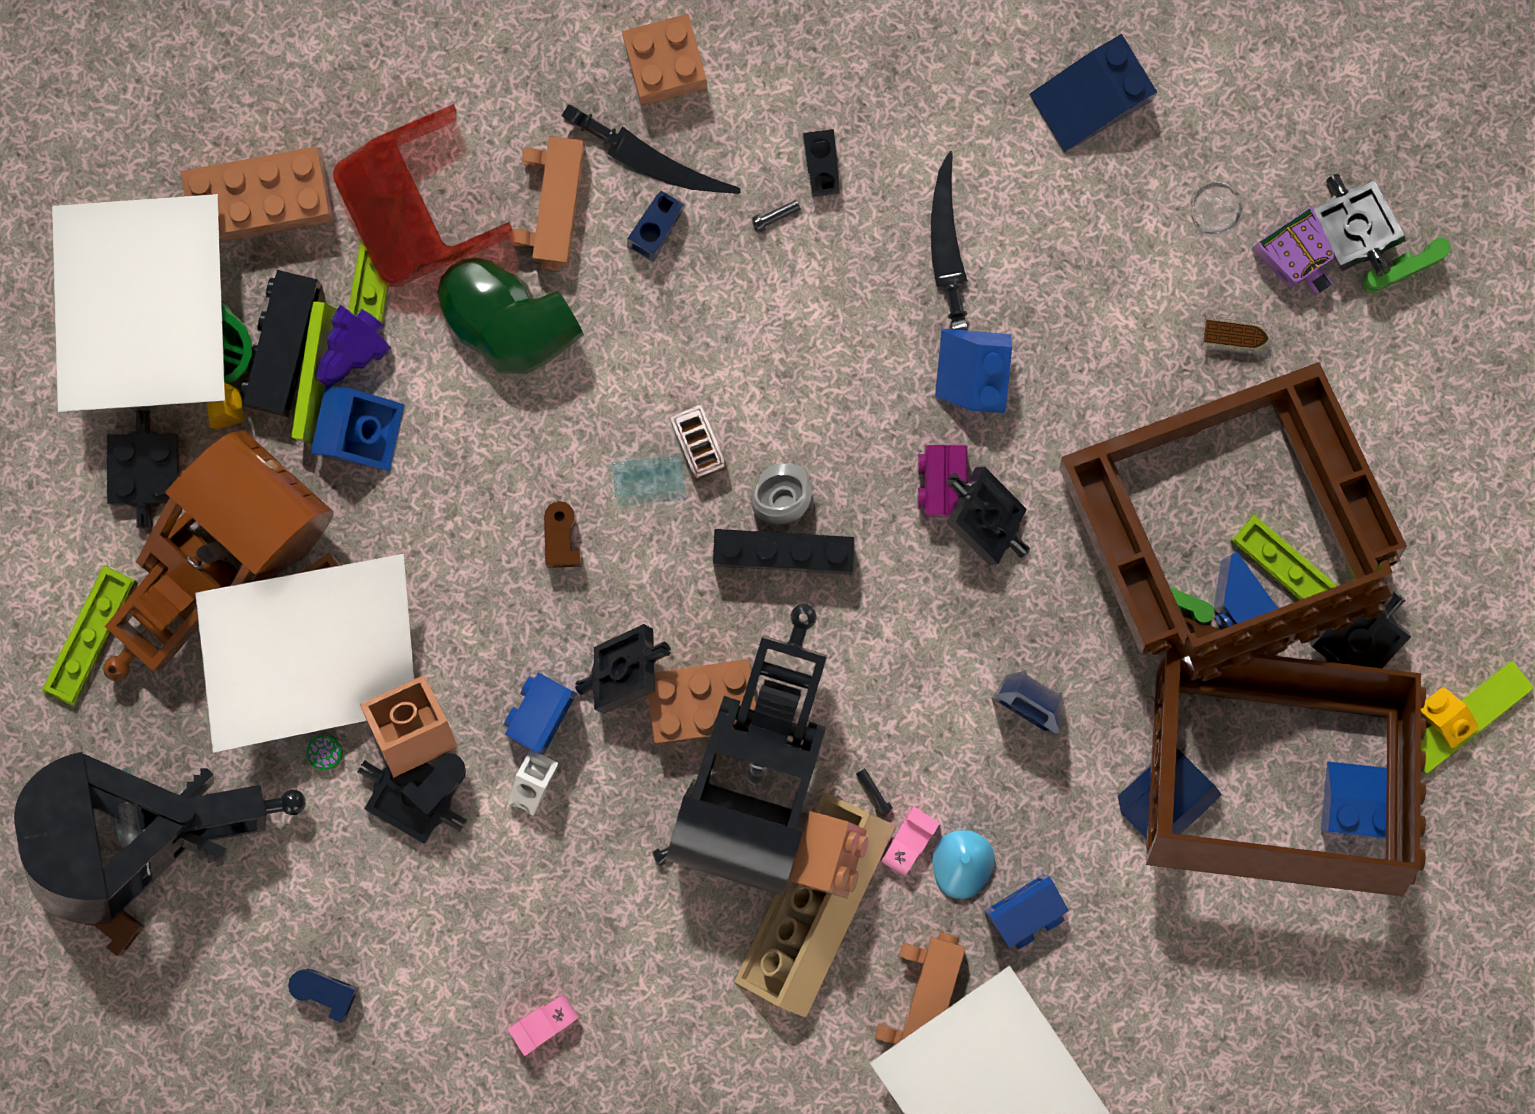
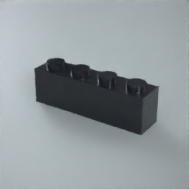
(281, 344)
(783, 551)

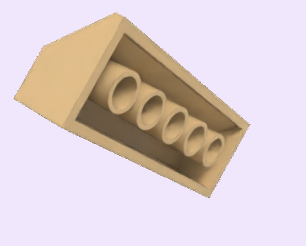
(809, 925)

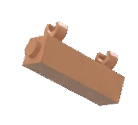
(557, 203)
(933, 986)

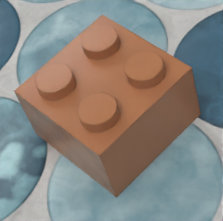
(664, 59)
(409, 726)
(829, 855)

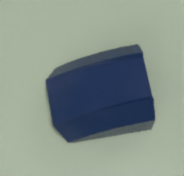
(1032, 701)
(1192, 796)

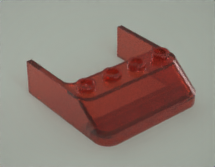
(392, 212)

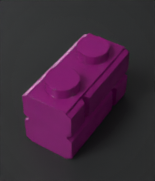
(937, 465)

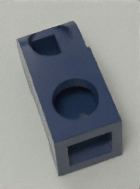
(655, 226)
(324, 989)

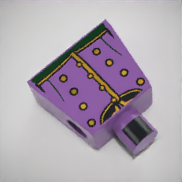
(1298, 252)

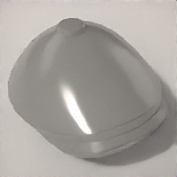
(781, 494)

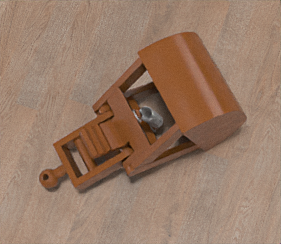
(251, 511)

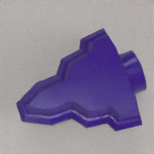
(350, 345)

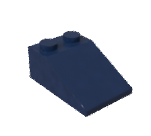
(1094, 93)

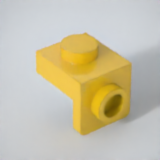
(226, 412)
(1449, 717)

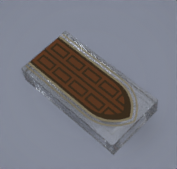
(1237, 336)

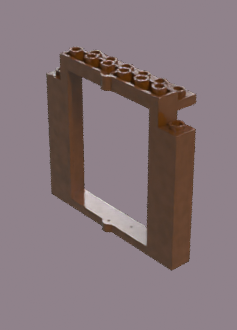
(1337, 478)

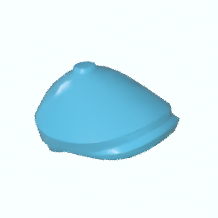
(962, 863)

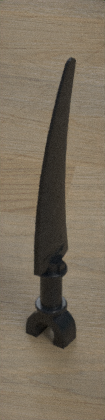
(645, 159)
(944, 245)

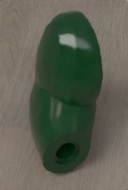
(501, 318)

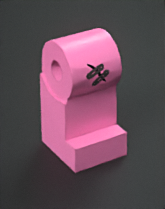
(909, 841)
(542, 1024)

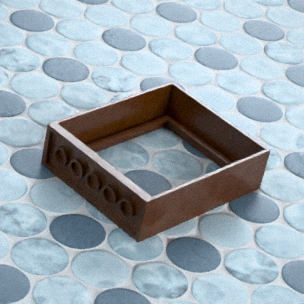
(1306, 685)

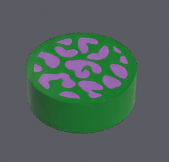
(324, 752)

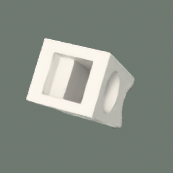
(532, 782)

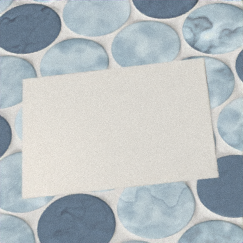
(138, 303)
(303, 650)
(987, 1058)

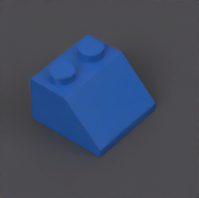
(974, 369)
(357, 428)
(1239, 593)
(539, 712)
(1354, 800)
(1027, 911)

